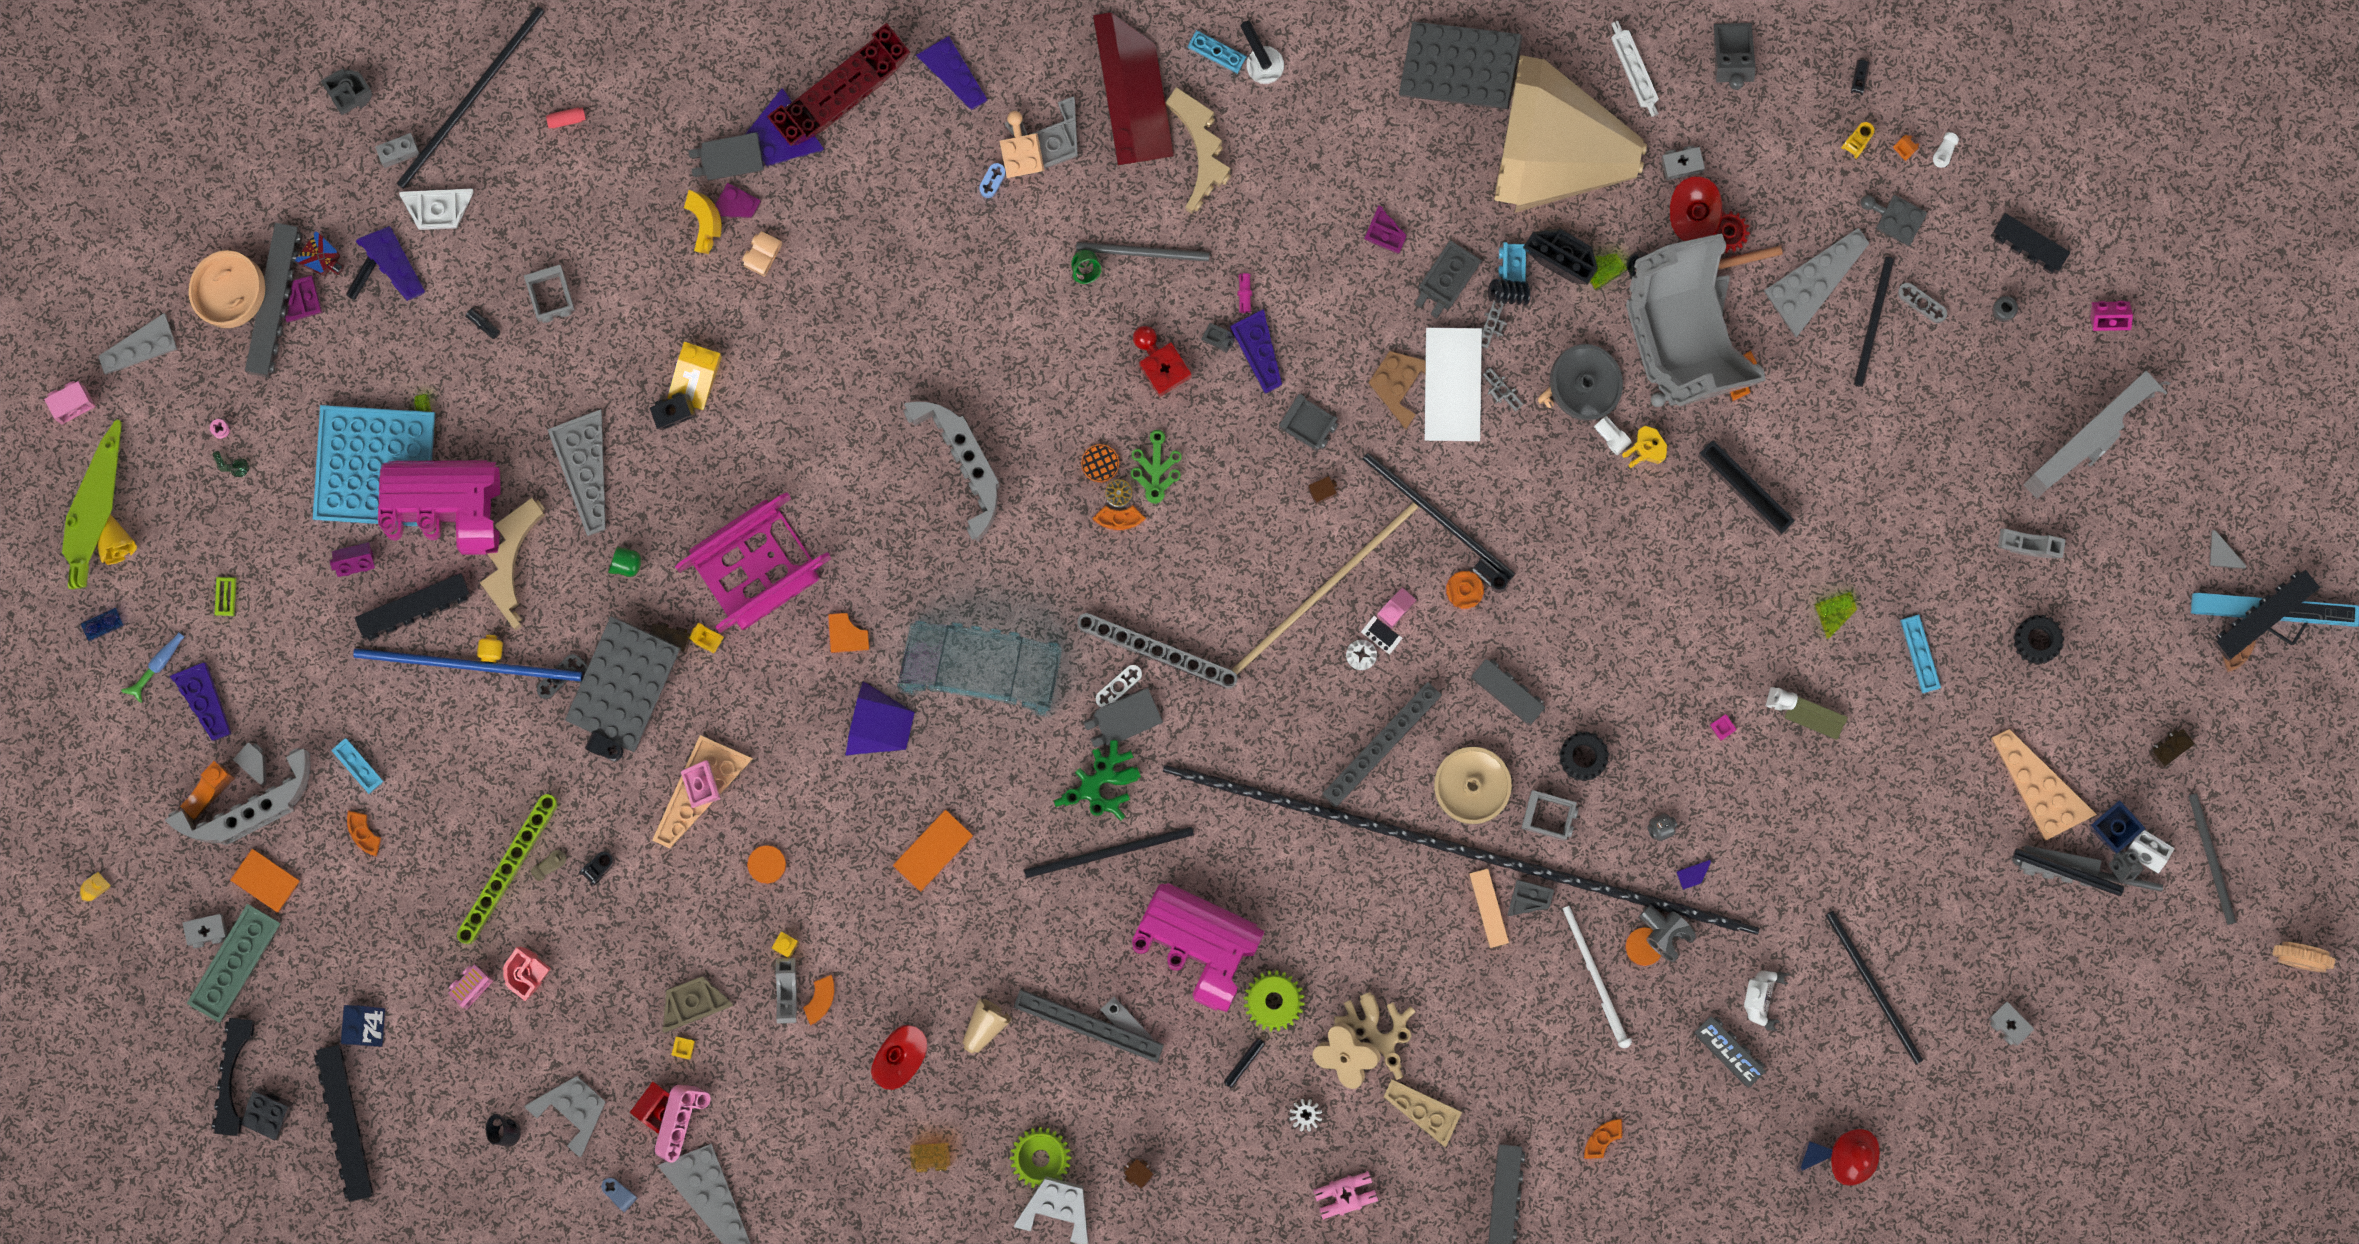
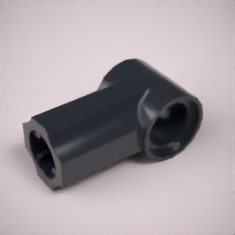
(1489, 575)

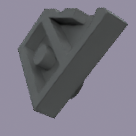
(1529, 898)

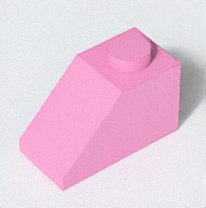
(1396, 607)

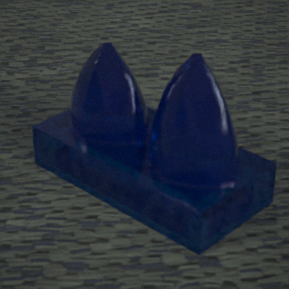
(102, 624)

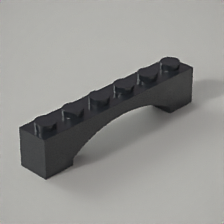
(227, 1120)

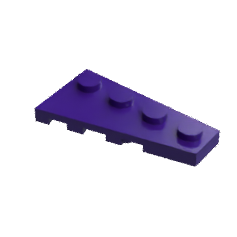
(951, 69)
(388, 254)
(1257, 348)

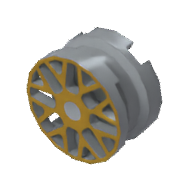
(1118, 493)

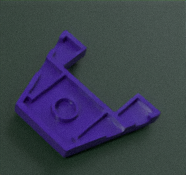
(772, 143)

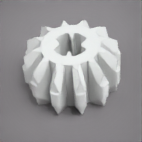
(1309, 1109)

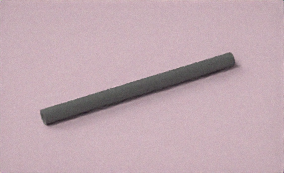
(1143, 251)
(2212, 859)

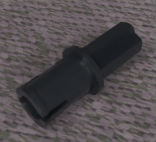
(482, 323)

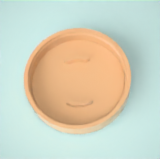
(226, 289)

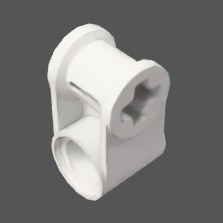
(1781, 699)

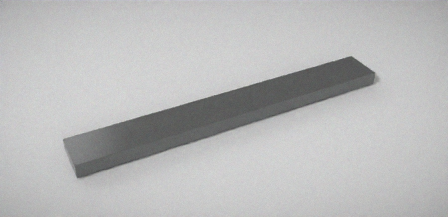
(1088, 1025)

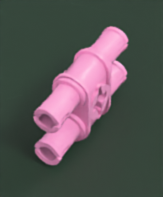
(1335, 1189)

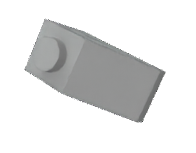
(253, 762)

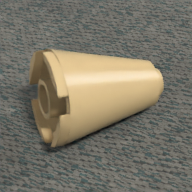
(984, 1025)

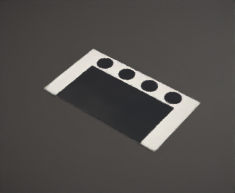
(1381, 635)

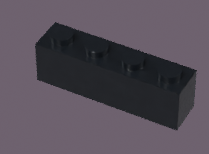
(2030, 243)

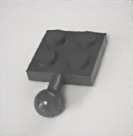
(1898, 220)

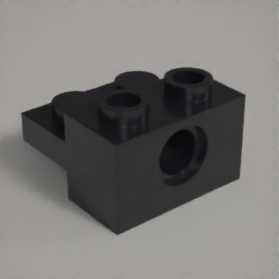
(266, 1113)

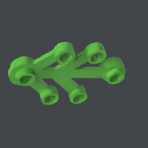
(1155, 469)

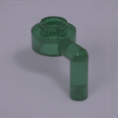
(237, 468)

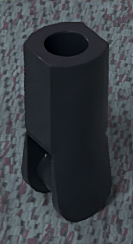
(1860, 75)

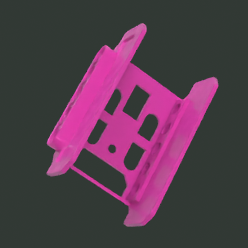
(708, 562)

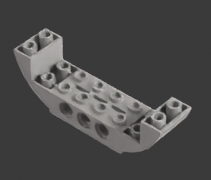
(954, 429)
(282, 799)

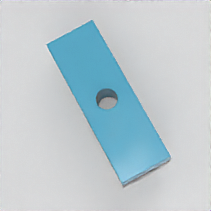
(1227, 57)

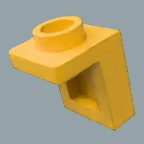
(705, 638)

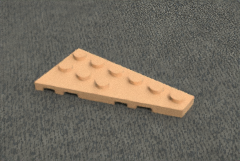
(2044, 793)
(679, 815)

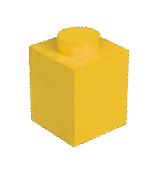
(785, 945)

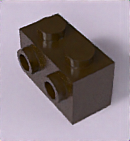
(677, 637)
(2172, 748)

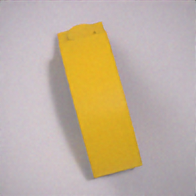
(708, 218)

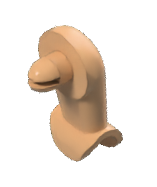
(1546, 398)

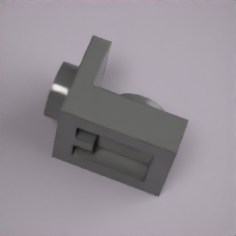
(1218, 337)

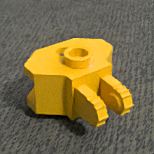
(1646, 449)

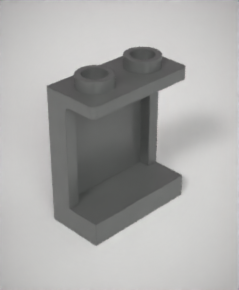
(1308, 423)

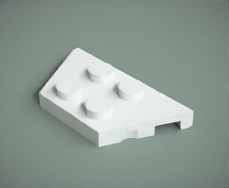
(437, 207)

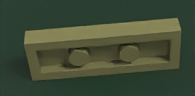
(1817, 718)

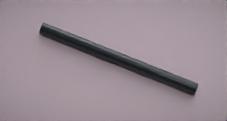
(1873, 322)

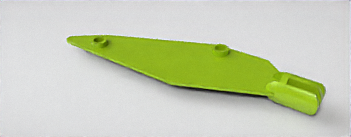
(91, 508)

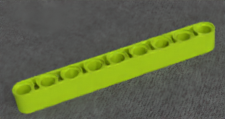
(498, 874)

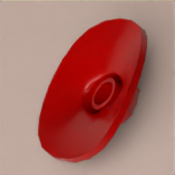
(1695, 209)
(899, 1057)
(1855, 1157)

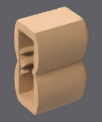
(762, 253)

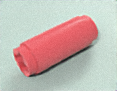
(565, 117)

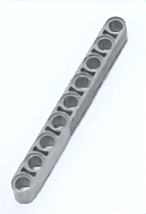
(1150, 643)

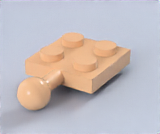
(1022, 153)

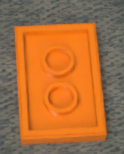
(265, 880)

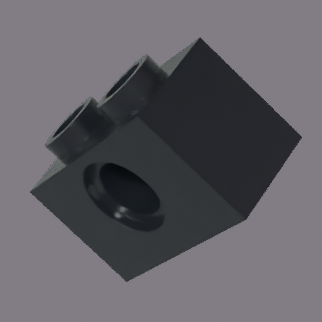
(661, 411)

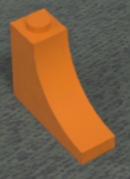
(211, 784)

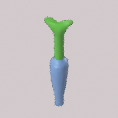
(155, 665)

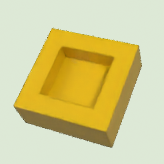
(683, 1048)

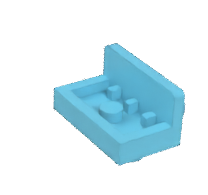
(1513, 262)

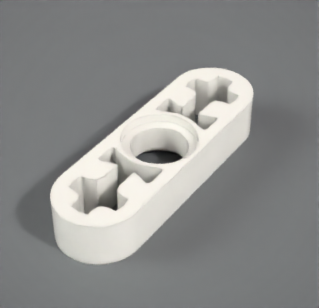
(1133, 681)

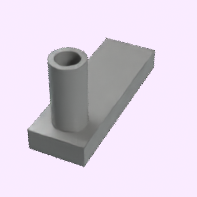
(1121, 1017)

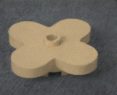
(1346, 1055)

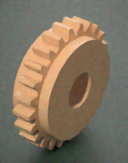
(2304, 957)

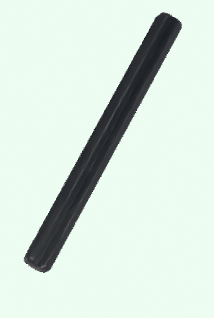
(2068, 872)

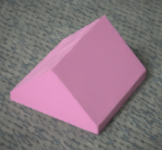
(700, 784)

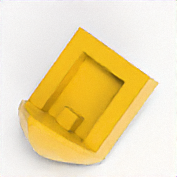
(93, 887)

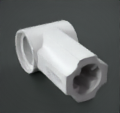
(1615, 438)

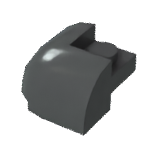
(347, 90)

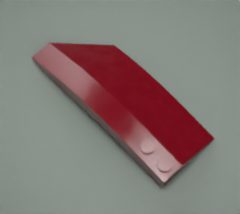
(1132, 91)

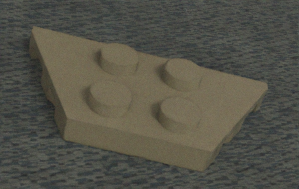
(691, 1003)

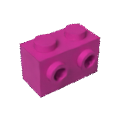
(2111, 316)

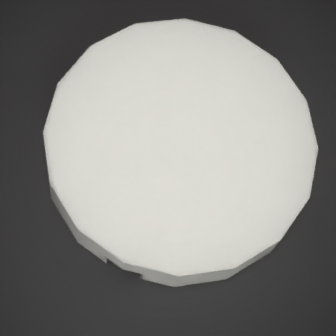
(1267, 75)

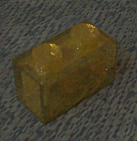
(930, 1156)

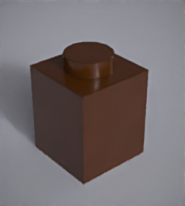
(1323, 490)

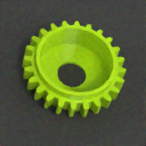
(1273, 1017)
(1032, 1143)

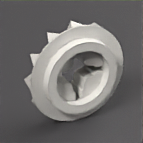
(1366, 662)

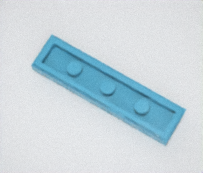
(1920, 654)

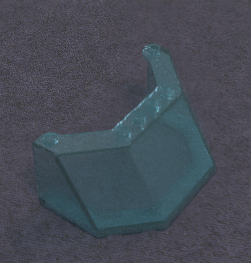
(980, 665)

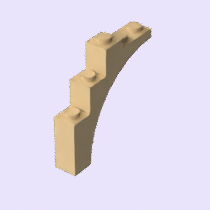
(1196, 119)

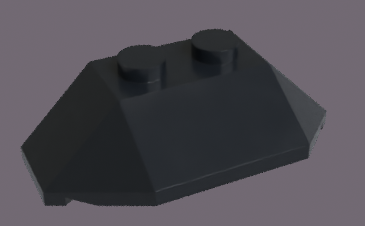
(1563, 255)

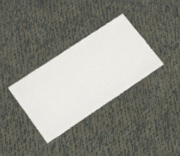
(1453, 384)

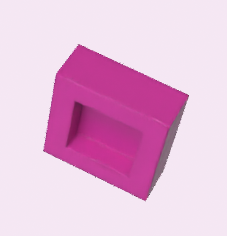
(1723, 727)

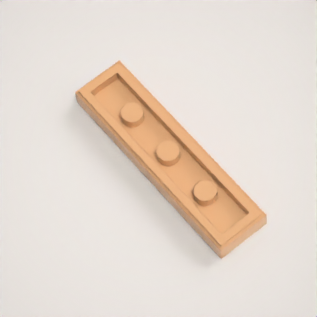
(1489, 908)

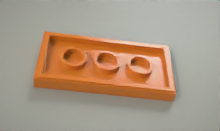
(933, 850)

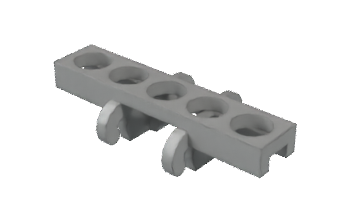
(1496, 320)
(1503, 395)

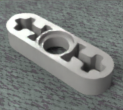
(1913, 291)

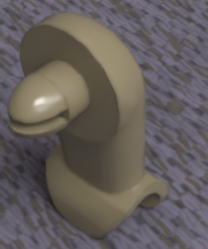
(548, 865)

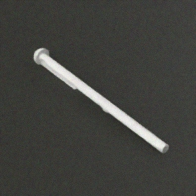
(1607, 1005)

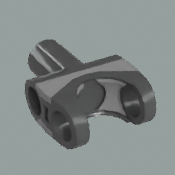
(1664, 930)

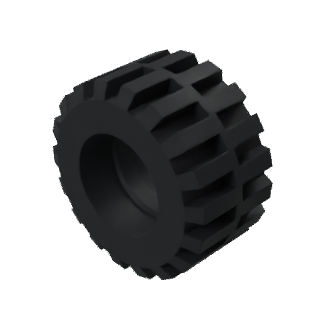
(2027, 651)
(1595, 744)

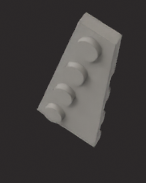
(140, 346)

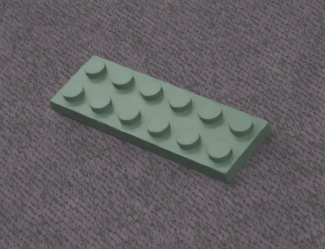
(233, 963)

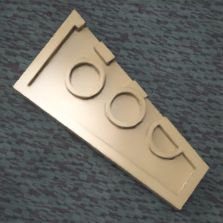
(1429, 1114)

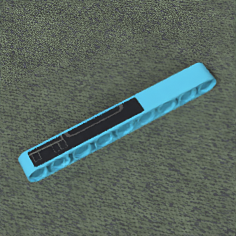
(2305, 612)

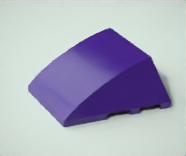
(878, 723)

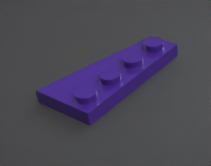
(203, 699)

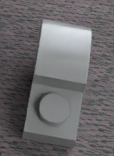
(2031, 545)
(786, 990)

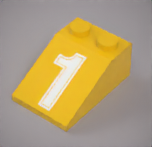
(695, 373)

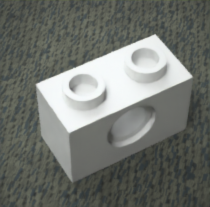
(2151, 851)

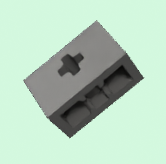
(397, 150)
(1676, 170)
(194, 928)
(2021, 1026)

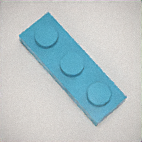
(357, 766)

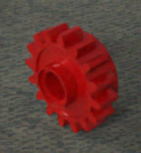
(1738, 227)

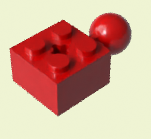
(1145, 339)

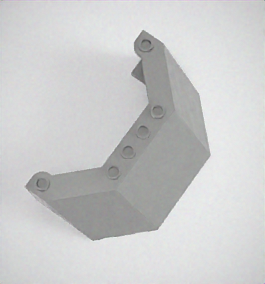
(1682, 323)

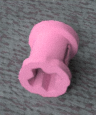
(218, 423)

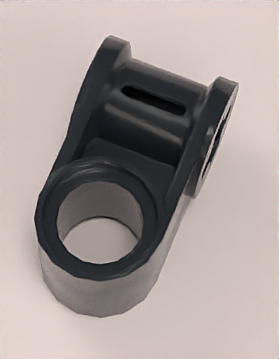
(601, 746)
(596, 868)

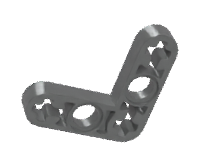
(562, 666)

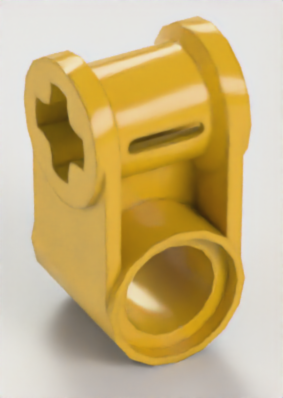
(1857, 142)

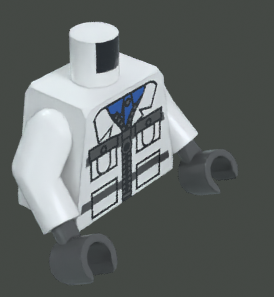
(1759, 997)

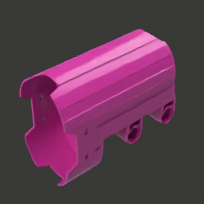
(441, 493)
(1202, 933)

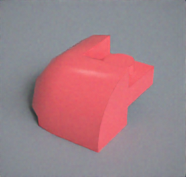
(524, 972)

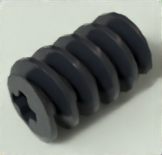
(1509, 291)

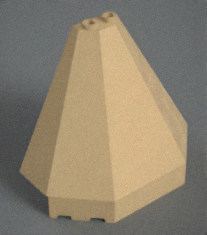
(1561, 141)

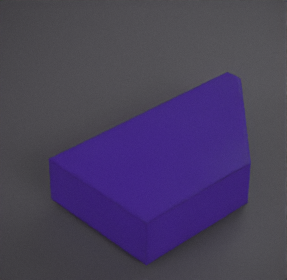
(1693, 875)

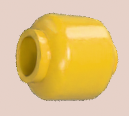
(490, 649)

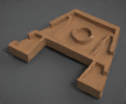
(1394, 380)

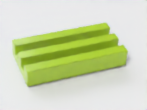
(225, 601)

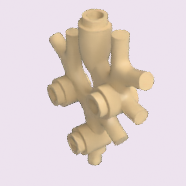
(1383, 1042)

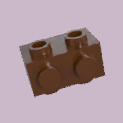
(1137, 1173)

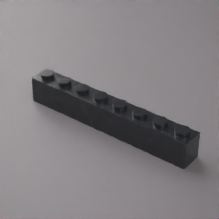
(344, 1122)

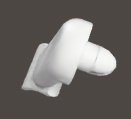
(1945, 150)

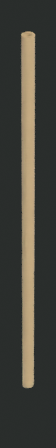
(1326, 587)

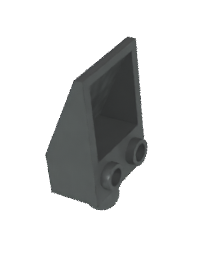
(1734, 54)

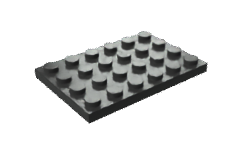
(1460, 65)
(623, 683)

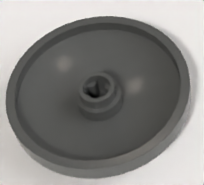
(1586, 382)

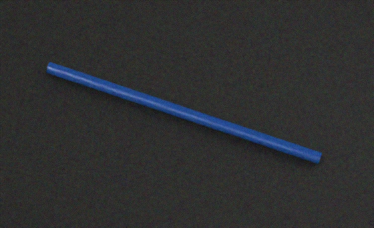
(468, 664)

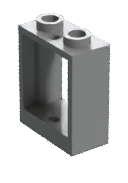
(543, 275)
(1572, 813)

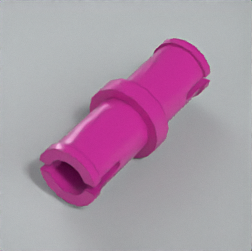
(1244, 293)

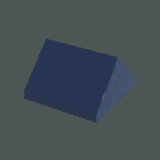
(1812, 1155)

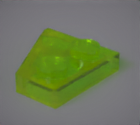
(1608, 269)
(1835, 612)

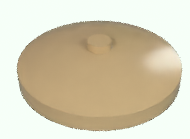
(1472, 785)

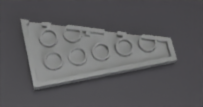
(1807, 287)
(581, 458)
(706, 1190)

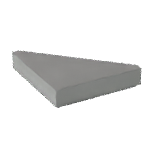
(2222, 555)

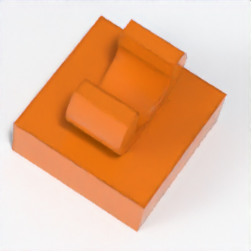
(1906, 147)

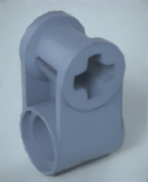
(620, 1196)

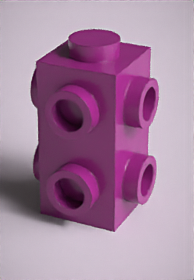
(352, 560)

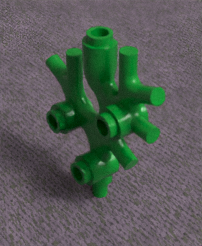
(1091, 783)

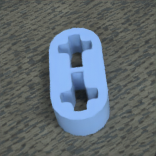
(995, 183)

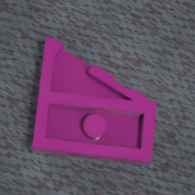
(736, 203)
(1385, 232)
(304, 300)

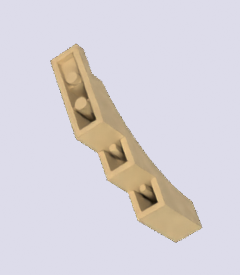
(501, 583)

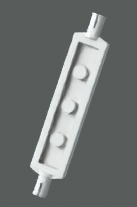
(1634, 68)

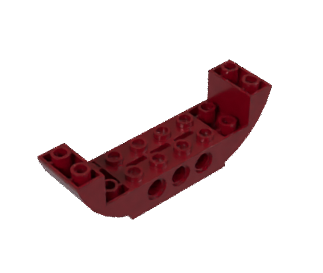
(841, 88)

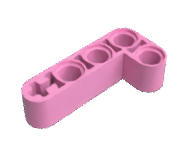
(676, 1119)

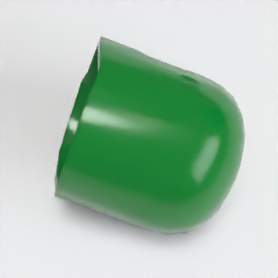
(1082, 256)
(625, 562)

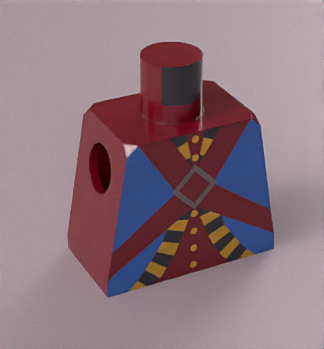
(320, 256)

